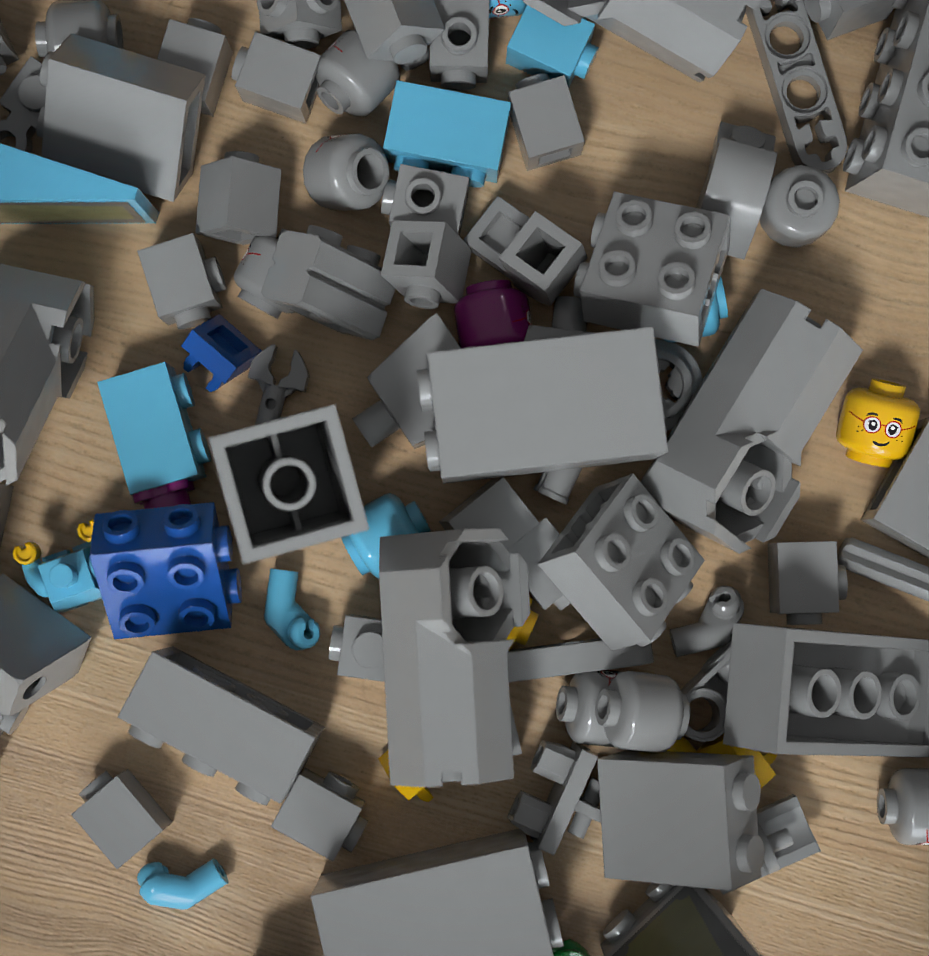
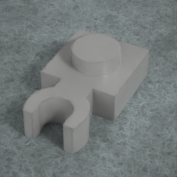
(24, 102)

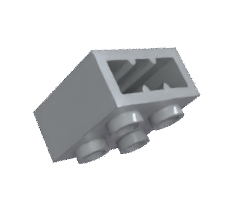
(653, 267)
(622, 563)

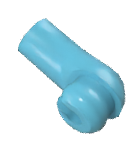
(285, 616)
(179, 891)

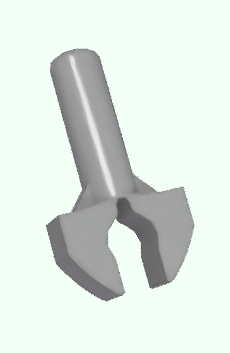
(273, 395)

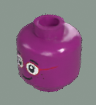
(492, 314)

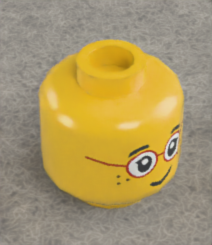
(878, 423)

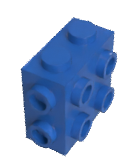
(165, 570)

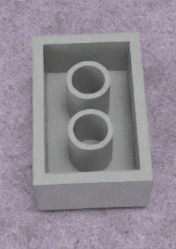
(220, 725)

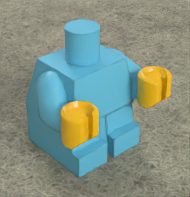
(62, 576)

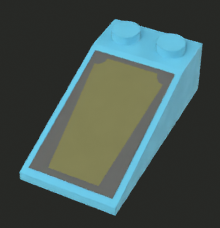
(55, 193)

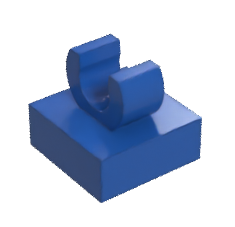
(220, 350)

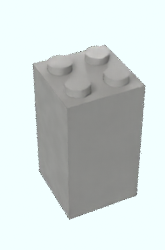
(543, 405)
(288, 483)
(441, 902)

